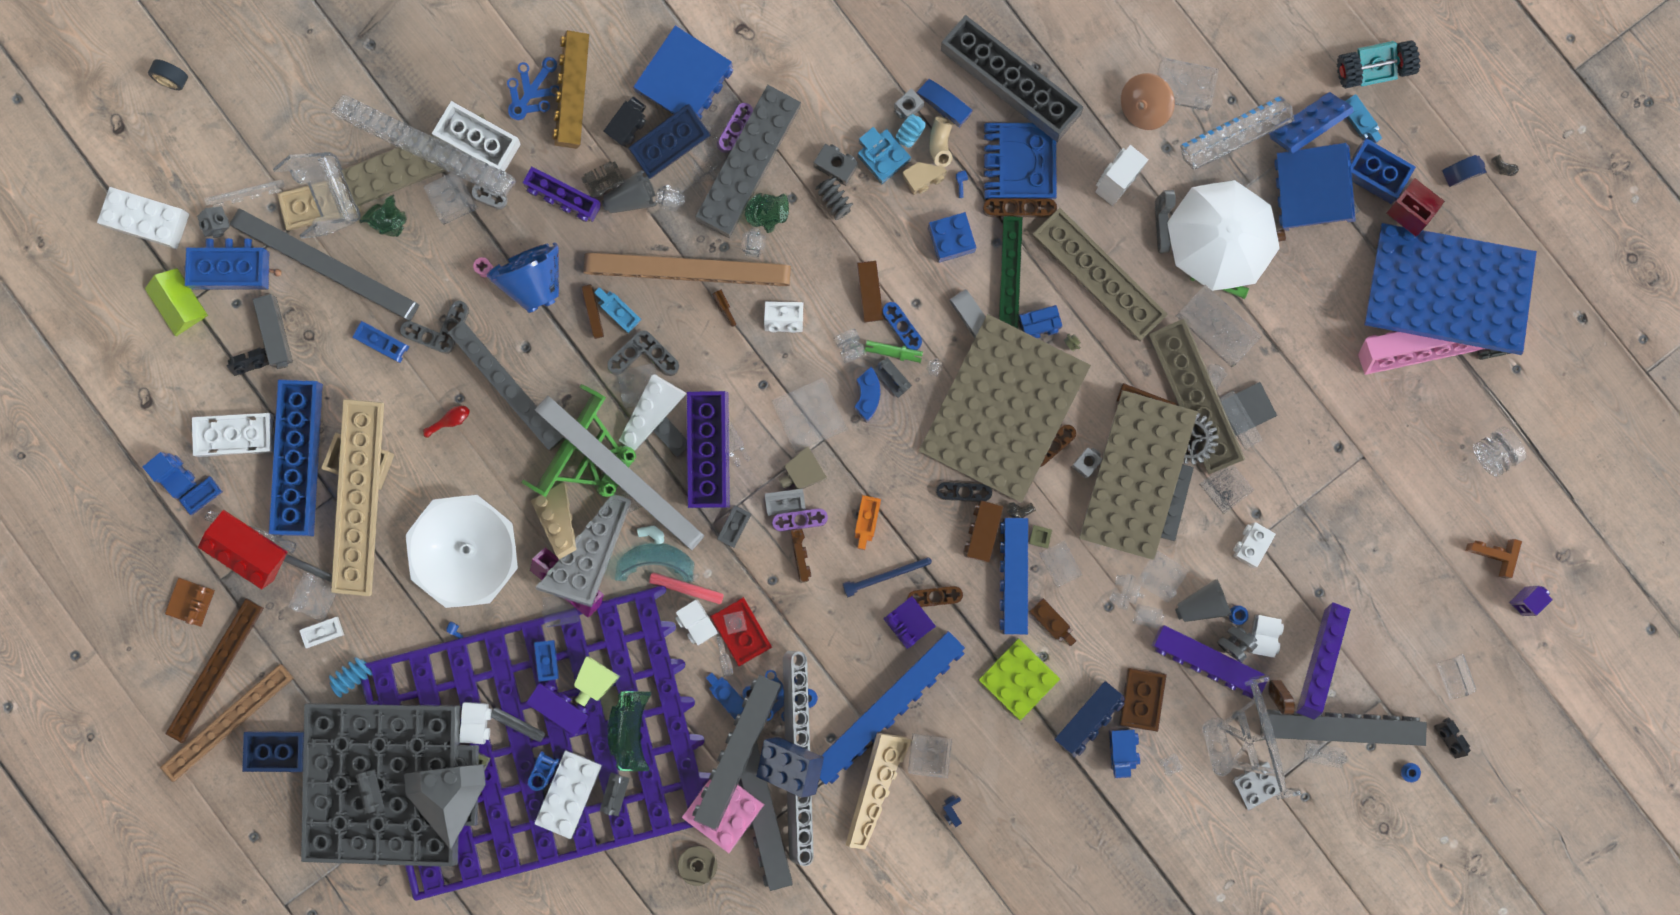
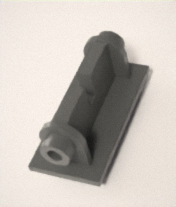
(892, 377)
(370, 791)
(614, 794)

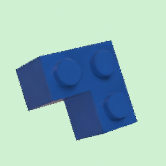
(171, 474)

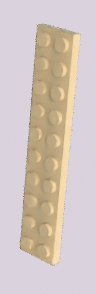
(357, 497)

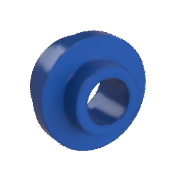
(1244, 615)
(1405, 772)

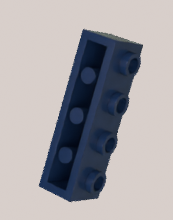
(1090, 719)

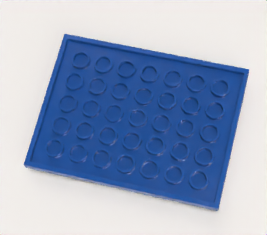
(1451, 289)

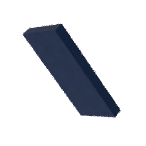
(669, 141)

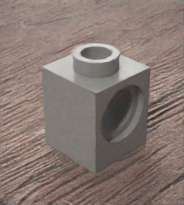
(912, 98)
(1079, 464)

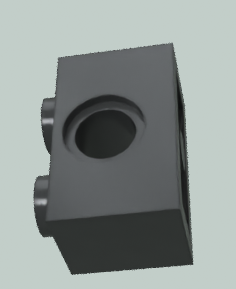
(844, 171)

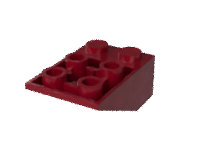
(1415, 207)

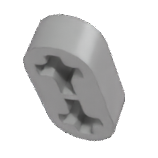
(487, 200)

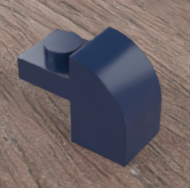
(1464, 170)

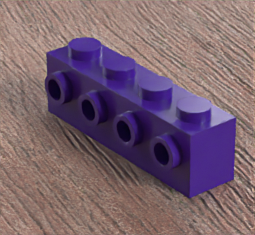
(561, 194)

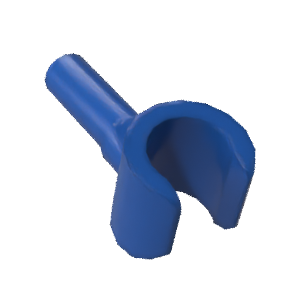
(960, 177)
(452, 629)

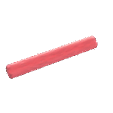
(686, 588)

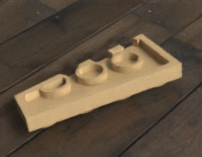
(556, 519)

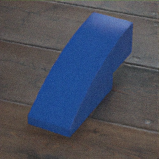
(945, 102)

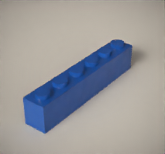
(1014, 576)

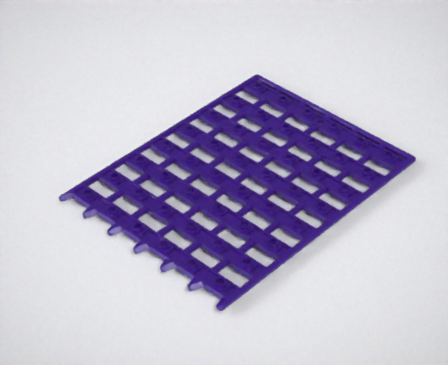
(522, 747)

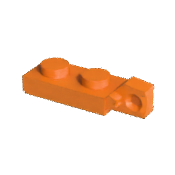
(867, 520)

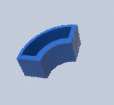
(870, 394)

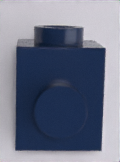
(950, 815)

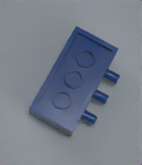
(227, 267)

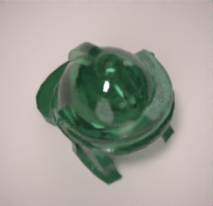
(767, 211)
(385, 218)

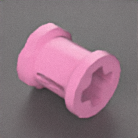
(479, 263)

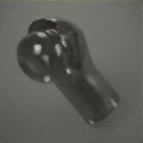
(1505, 168)
(1018, 511)

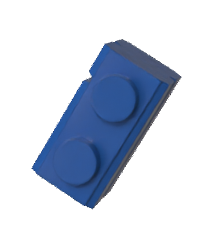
(1041, 322)

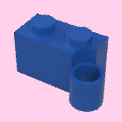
(1123, 752)

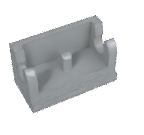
(785, 502)

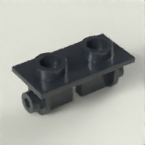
(240, 364)
(1457, 745)

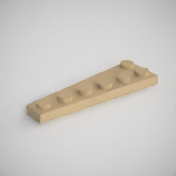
(881, 769)

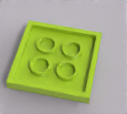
(1019, 679)

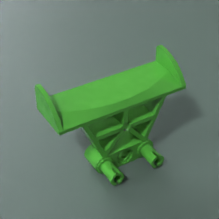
(604, 485)

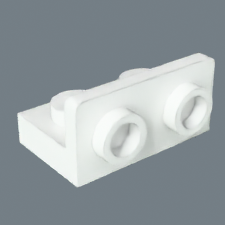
(783, 316)

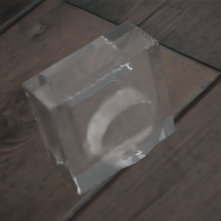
(735, 622)

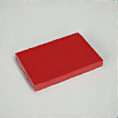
(743, 644)

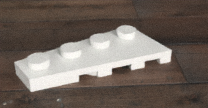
(654, 405)

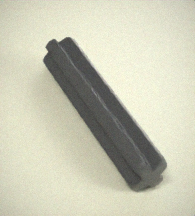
(517, 724)

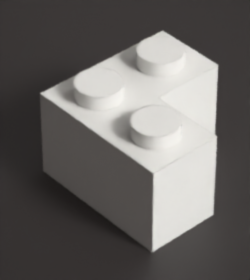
(697, 622)

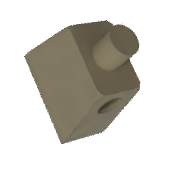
(803, 471)

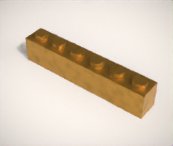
(571, 89)

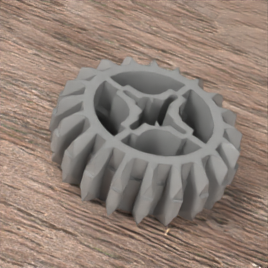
(1209, 441)

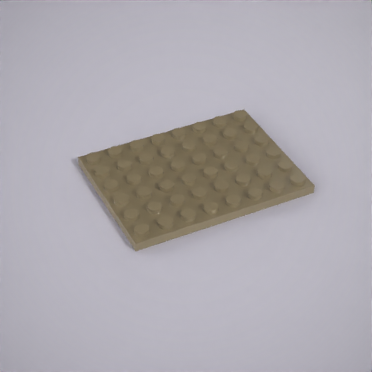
(1004, 408)

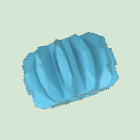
(910, 130)

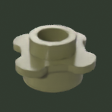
(1072, 342)

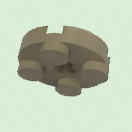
(688, 871)

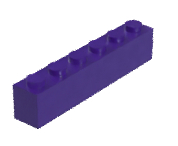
(1205, 659)
(1323, 661)

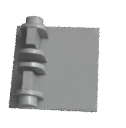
(1256, 787)

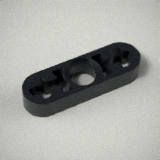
(978, 497)

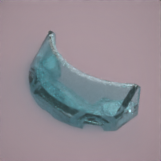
(655, 555)

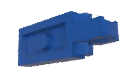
(726, 695)

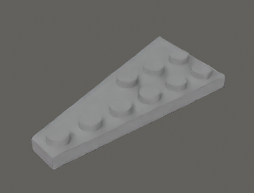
(582, 571)

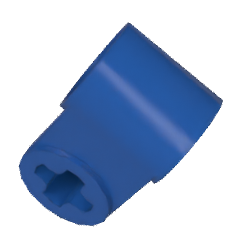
(543, 770)

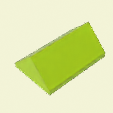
(175, 301)

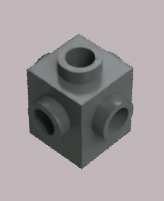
(213, 222)

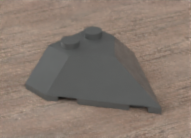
(446, 797)

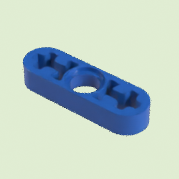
(890, 317)

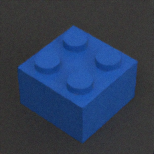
(952, 237)

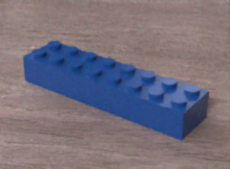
(295, 458)

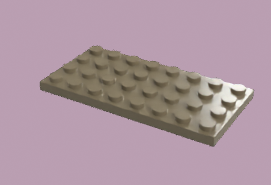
(1138, 475)

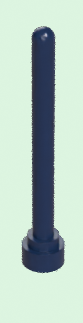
(851, 587)

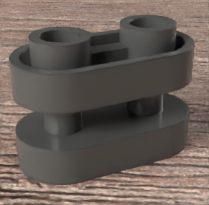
(1239, 635)

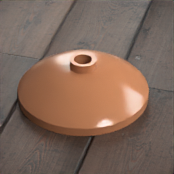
(1155, 96)

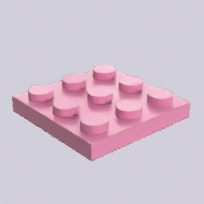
(736, 820)

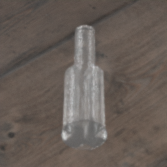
(724, 659)

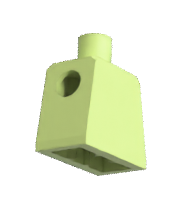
(593, 681)

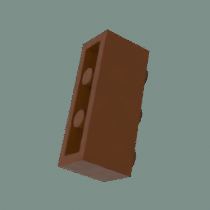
(983, 531)

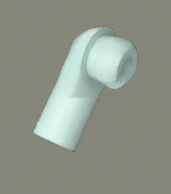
(653, 532)

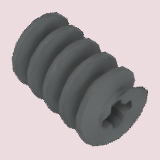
(834, 198)

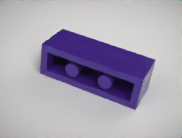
(558, 708)

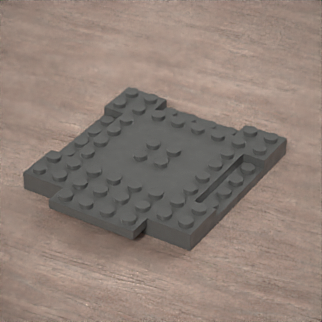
(393, 742)

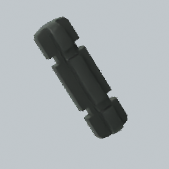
(1488, 353)

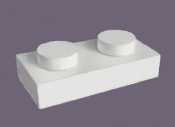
(321, 632)

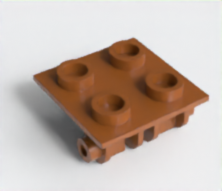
(189, 602)

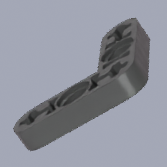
(1163, 205)
(437, 337)
(639, 349)

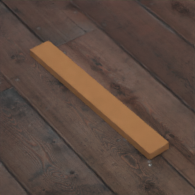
(227, 723)

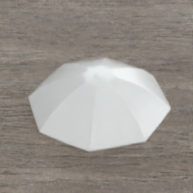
(1223, 235)
(461, 551)

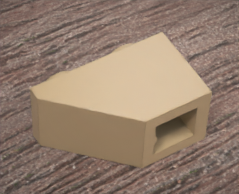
(923, 175)

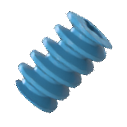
(349, 677)

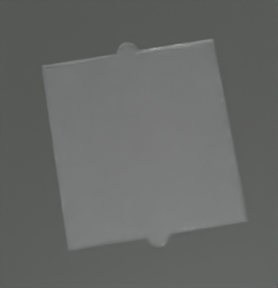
(558, 612)

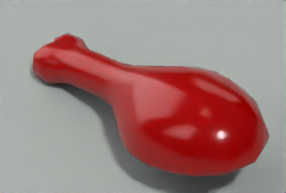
(452, 418)

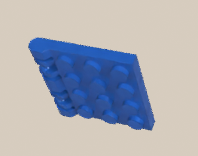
(1024, 162)

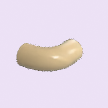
(939, 141)

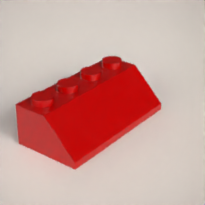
(243, 549)

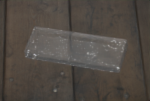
(1240, 420)

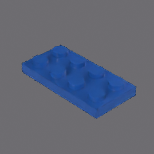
(1312, 122)

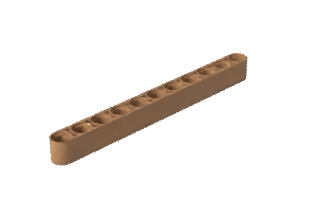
(687, 269)

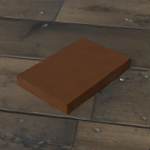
(1143, 699)

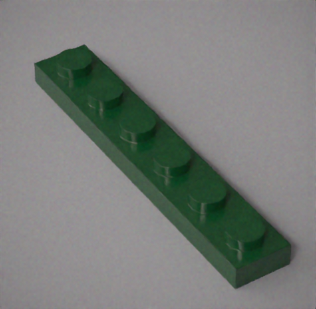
(1010, 270)

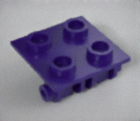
(909, 622)

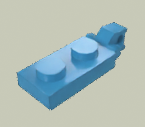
(1362, 120)
(617, 310)

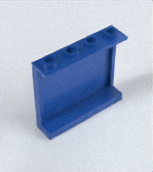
(684, 74)
(1315, 186)

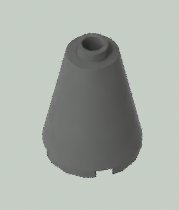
(631, 195)
(1204, 604)

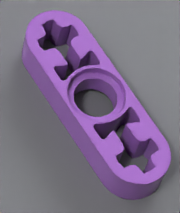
(724, 136)
(785, 517)

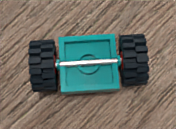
(1378, 63)

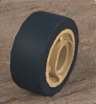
(168, 74)

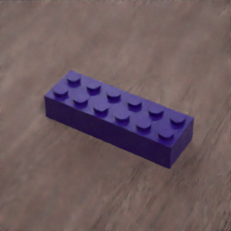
(708, 449)

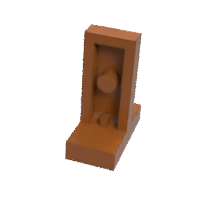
(1506, 556)

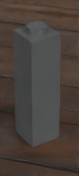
(273, 331)

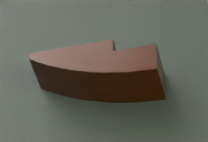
(870, 291)

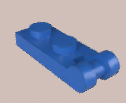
(380, 341)

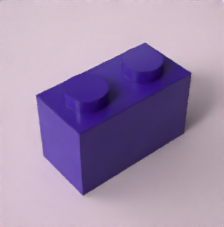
(1531, 600)

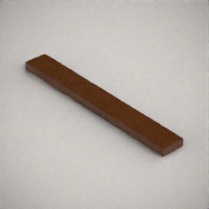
(214, 670)

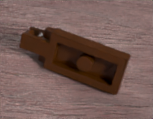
(800, 554)
(1052, 622)

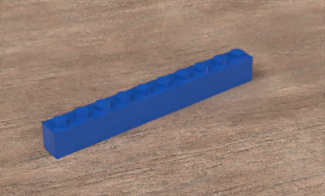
(889, 705)

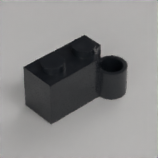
(626, 122)

